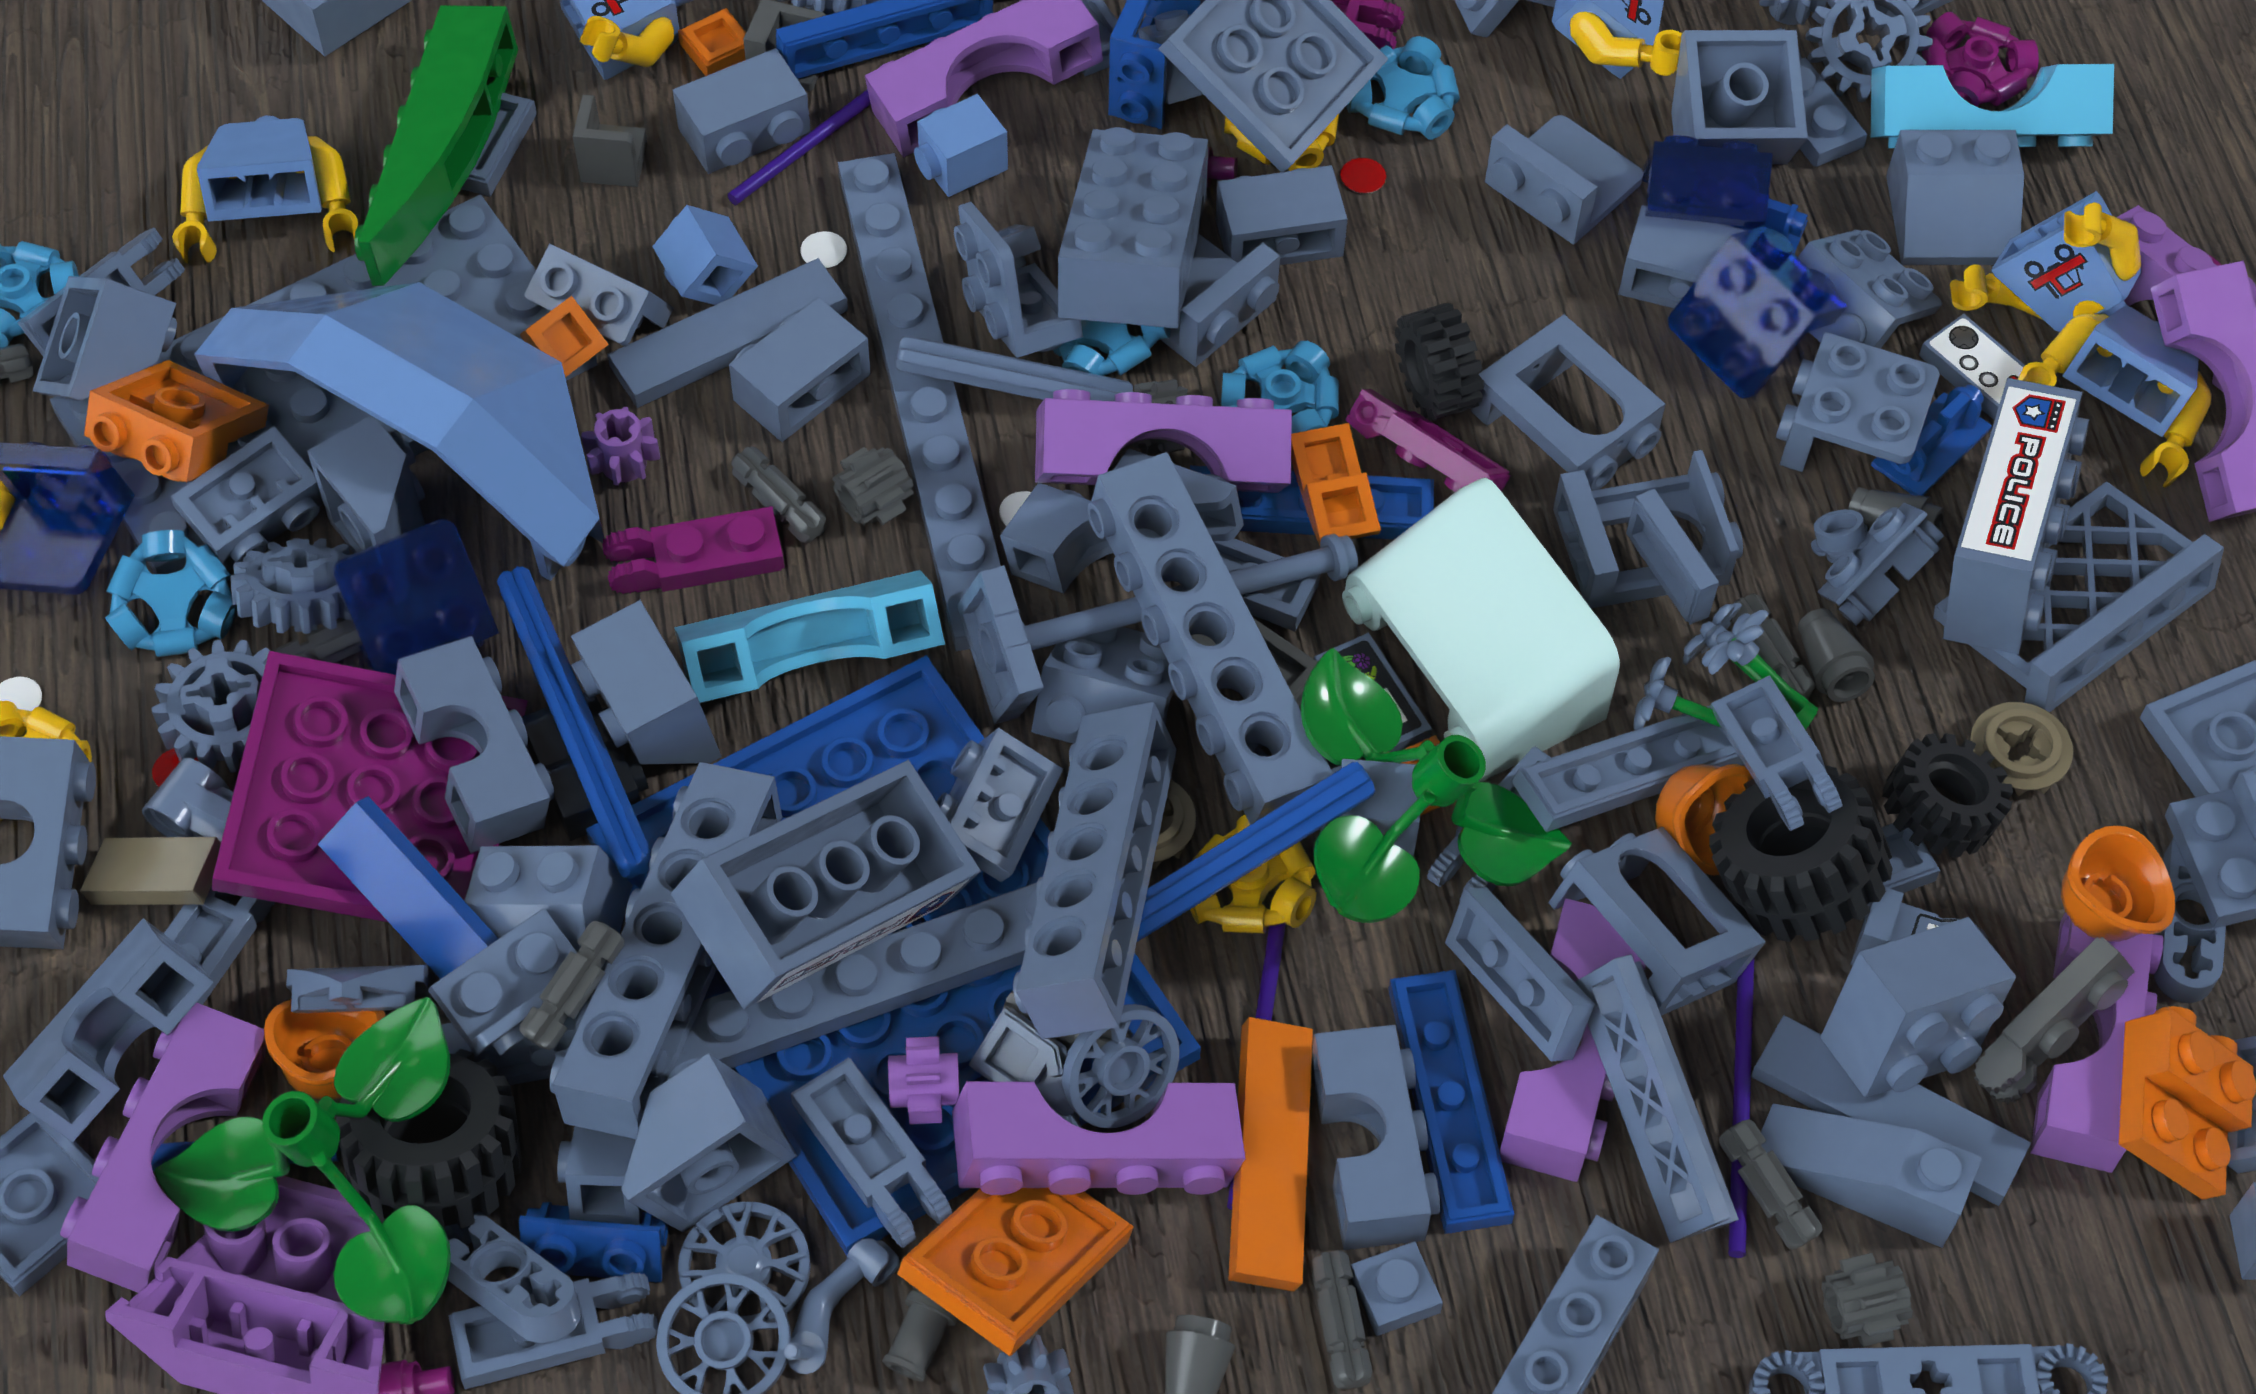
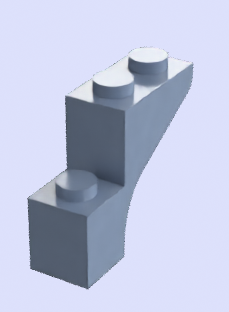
(1054, 539)

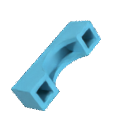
(2062, 102)
(758, 644)

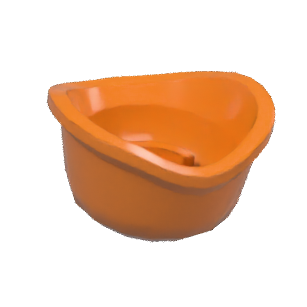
(1691, 803)
(2118, 886)
(312, 1044)

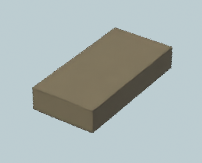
(152, 871)

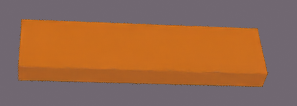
(1275, 1135)

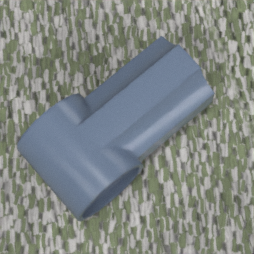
(190, 802)

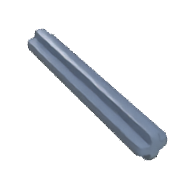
(1000, 371)

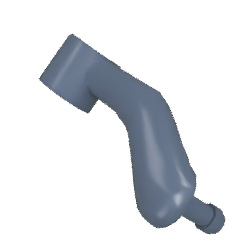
(811, 1333)

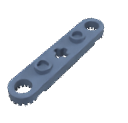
(1960, 1368)

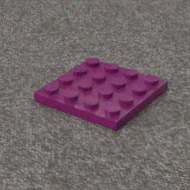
(313, 751)

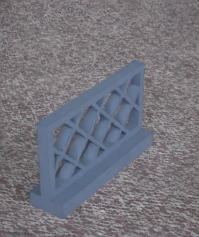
(2124, 617)

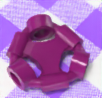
(1975, 67)

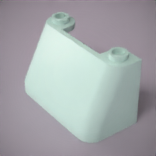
(1490, 626)

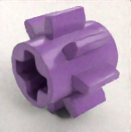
(620, 445)
(923, 1080)

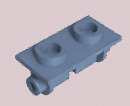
(1893, 542)

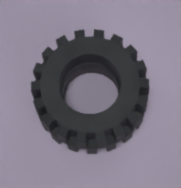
(1804, 876)
(447, 1175)

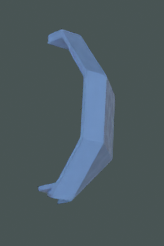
(444, 380)

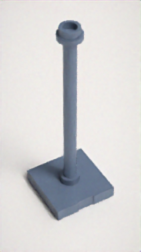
(1005, 645)

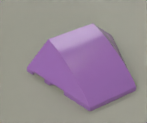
(260, 1305)

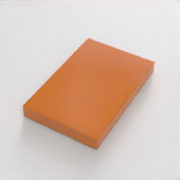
(1014, 1259)

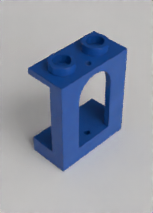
(1138, 65)

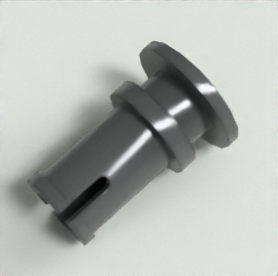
(918, 1336)

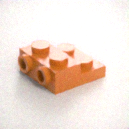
(171, 420)
(2183, 1098)

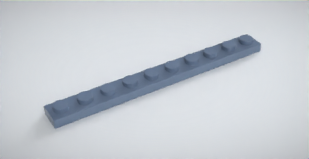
(924, 405)

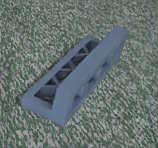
(1655, 1101)

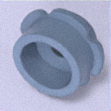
(1839, 534)

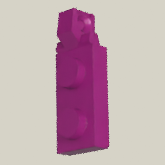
(1423, 442)

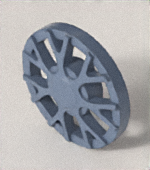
(1121, 1068)
(747, 1254)
(723, 1337)

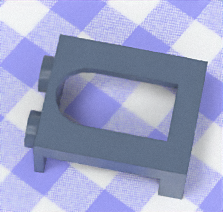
(1517, 376)
(1585, 512)
(1678, 972)

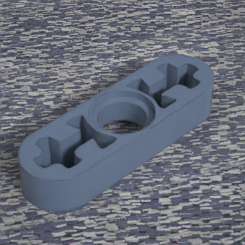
(2209, 942)
(510, 1299)

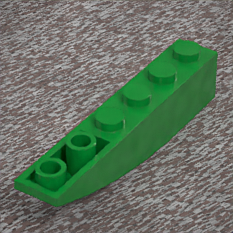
(437, 132)

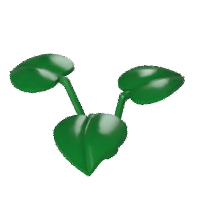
(1358, 866)
(233, 1168)

